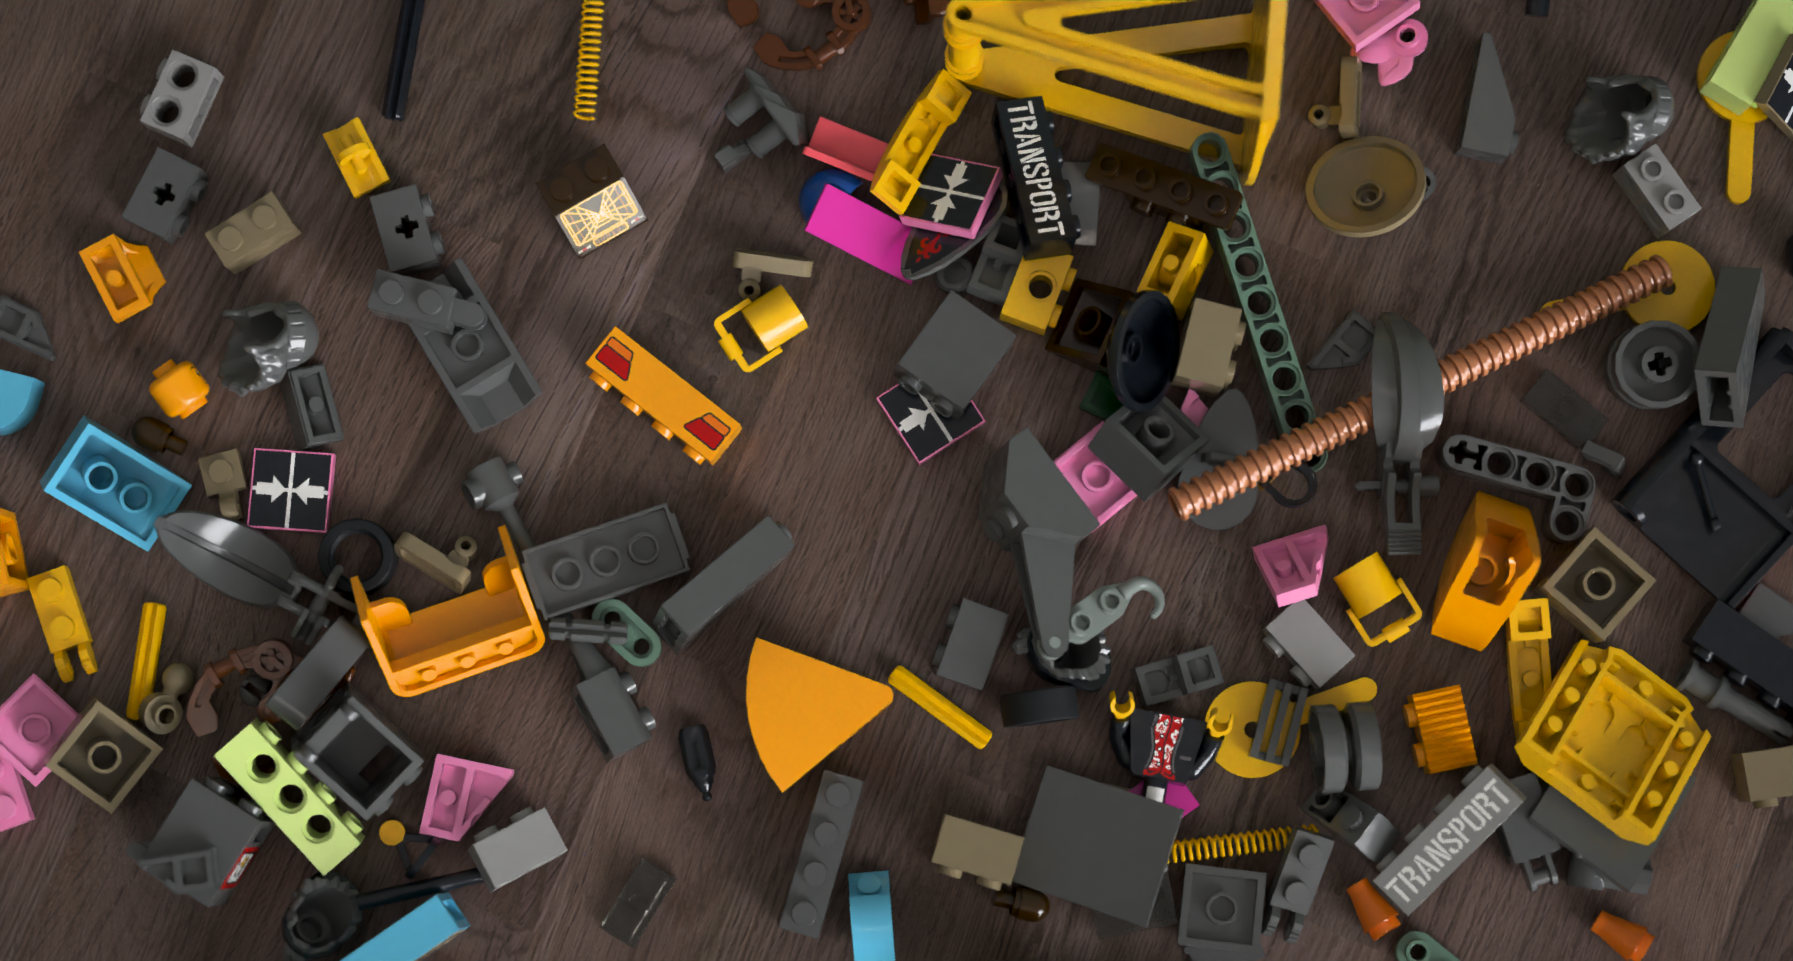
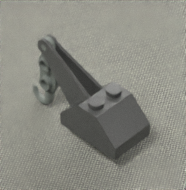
(1040, 520)

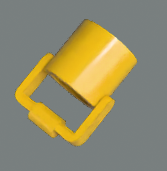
(772, 319)
(1367, 588)

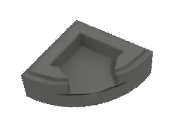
(730, 157)
(1613, 463)

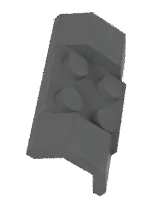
(481, 365)

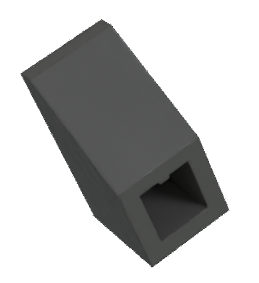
(1353, 823)

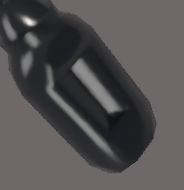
(698, 758)

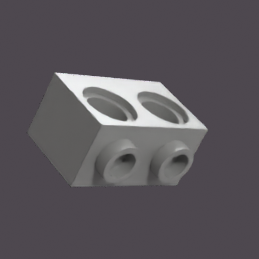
(191, 101)
(1656, 191)

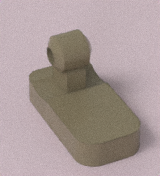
(1348, 114)
(756, 262)
(447, 570)

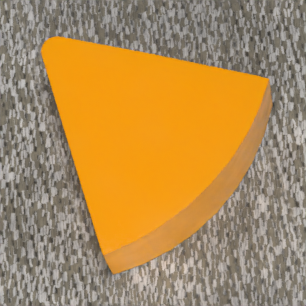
(1485, 571)
(804, 709)

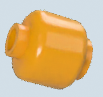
(179, 388)

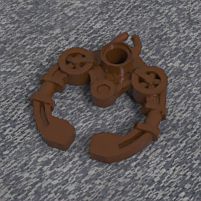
(848, 15)
(271, 660)

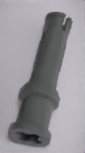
(1718, 693)

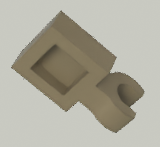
(224, 478)

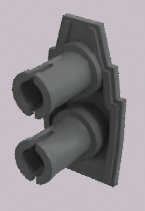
(785, 121)

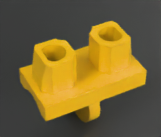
(357, 158)

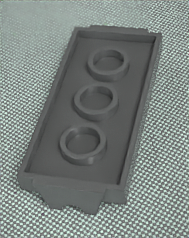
(605, 561)

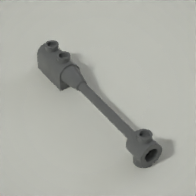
(603, 693)

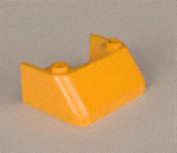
(455, 636)

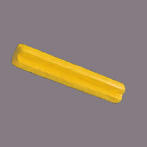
(146, 656)
(940, 707)

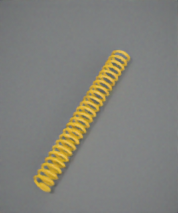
(589, 56)
(1181, 845)

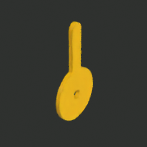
(1740, 129)
(1691, 282)
(1245, 703)

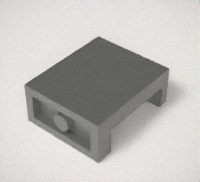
(953, 356)

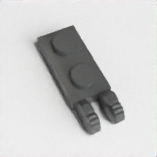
(1296, 881)

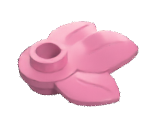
(1392, 54)

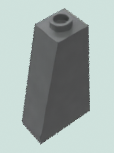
(1730, 347)
(722, 584)

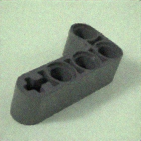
(1514, 479)

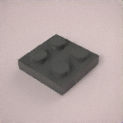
(1221, 909)

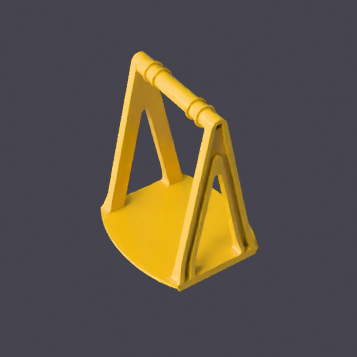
(1040, 47)

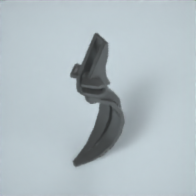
(1405, 421)
(249, 567)

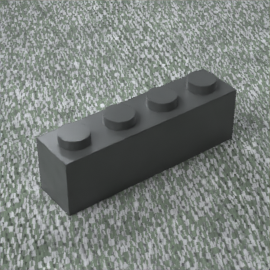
(821, 854)

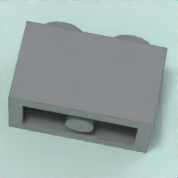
(1306, 644)
(516, 848)

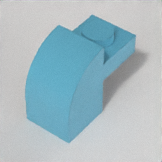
(18, 400)
(871, 916)

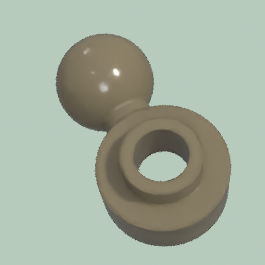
(177, 680)

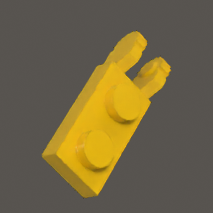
(62, 620)

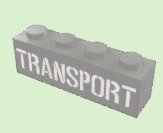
(1449, 839)

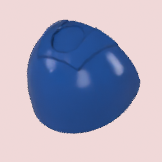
(815, 183)

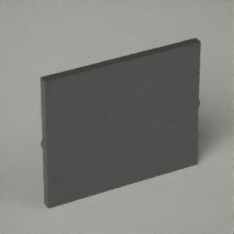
(1594, 842)
(1097, 845)

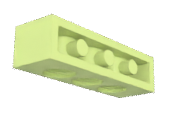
(322, 849)

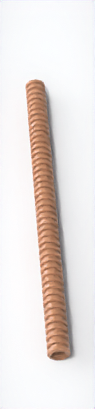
(1455, 371)

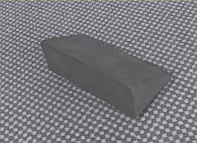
(311, 407)

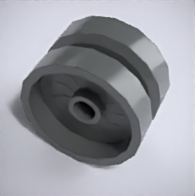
(1675, 359)
(1344, 747)

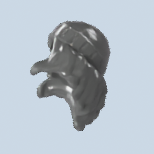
(1619, 116)
(266, 344)

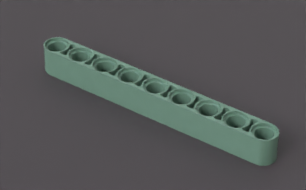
(1261, 284)

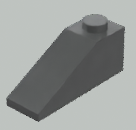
(1487, 114)

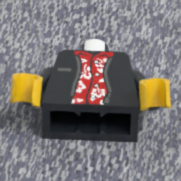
(1163, 746)

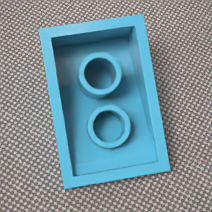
(113, 483)

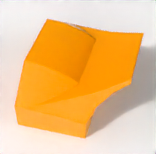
(123, 275)

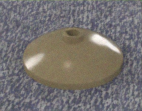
(1361, 172)

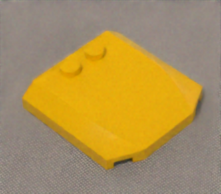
(1614, 740)

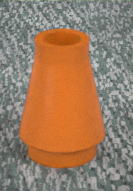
(1372, 909)
(1623, 936)

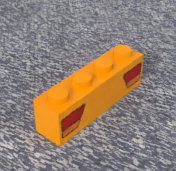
(663, 396)

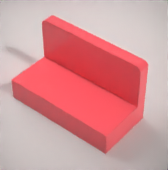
(845, 148)

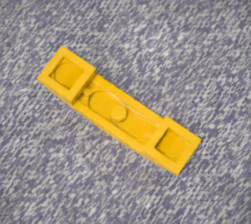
(916, 139)
(1527, 659)

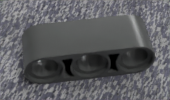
(318, 672)

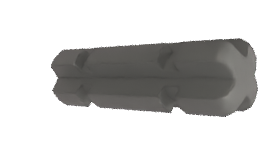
(587, 630)

